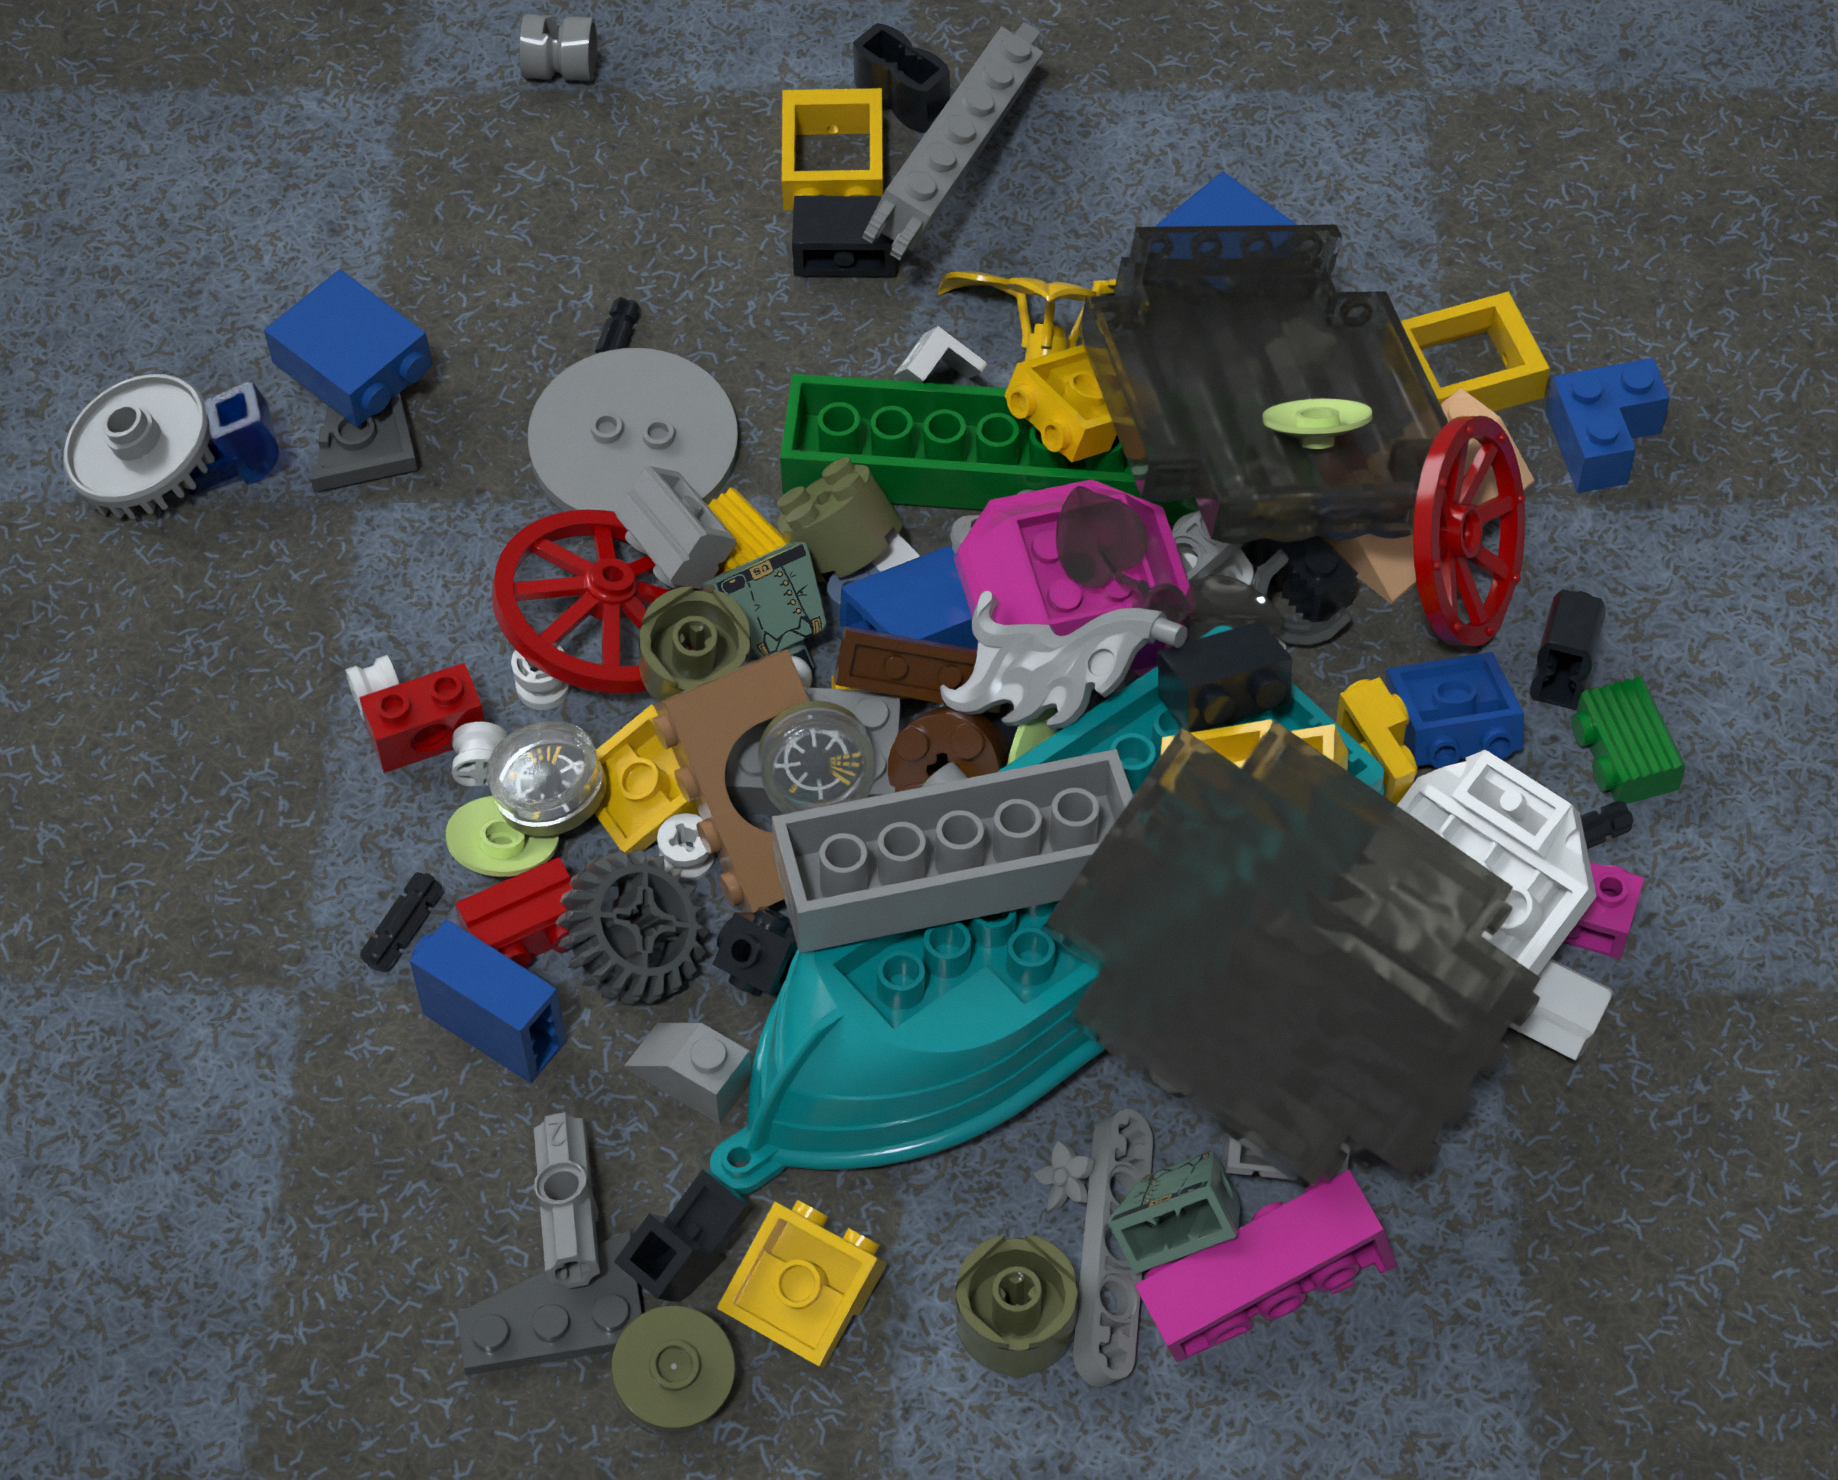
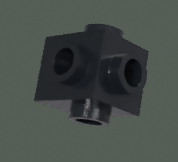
(756, 950)

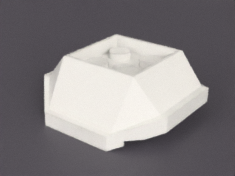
(1521, 837)

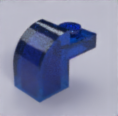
(243, 438)

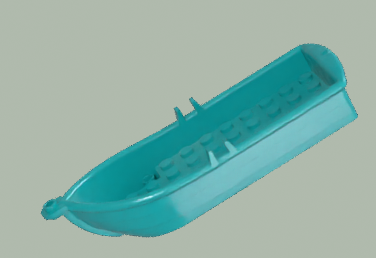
(949, 1025)

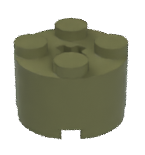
(839, 518)
(690, 640)
(991, 1312)

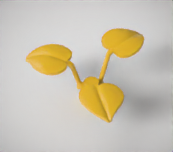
(1046, 337)

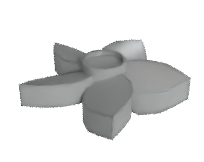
(1065, 1175)

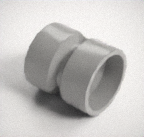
(558, 47)

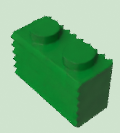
(1628, 741)

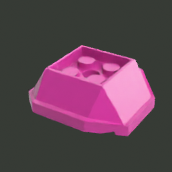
(1017, 560)

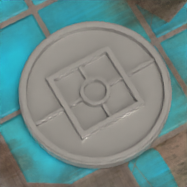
(629, 413)

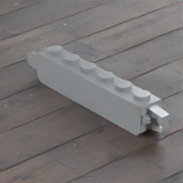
(955, 140)

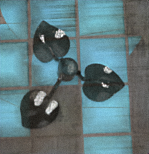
(1105, 536)

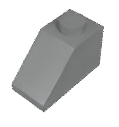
(694, 1066)

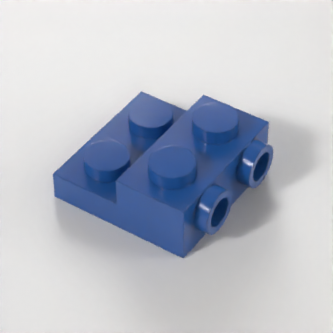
(1457, 709)

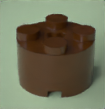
(964, 738)

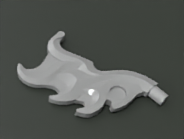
(1046, 670)

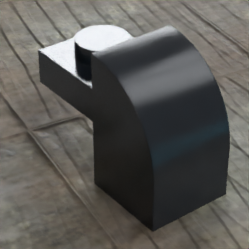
(682, 1250)

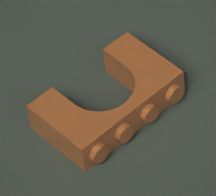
(702, 730)

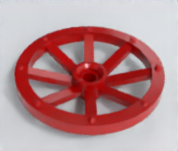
(1451, 530)
(606, 592)

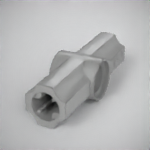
(566, 1200)

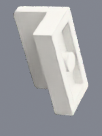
(935, 346)
(1567, 1010)

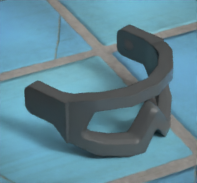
(1312, 632)

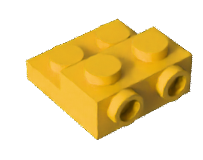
(1063, 403)
(1379, 726)
(639, 785)
(802, 1281)

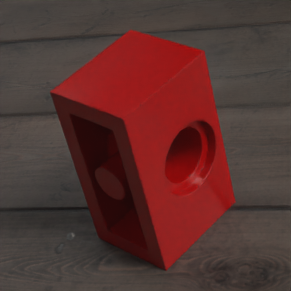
(420, 716)

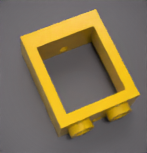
(831, 113)
(1499, 316)

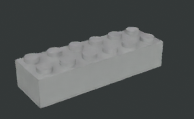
(944, 849)

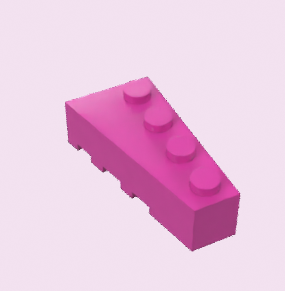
(1268, 1267)

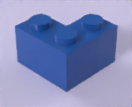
(1599, 415)

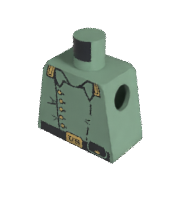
(777, 598)
(1189, 1211)

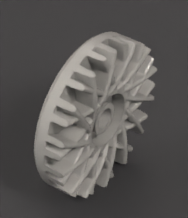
(138, 444)

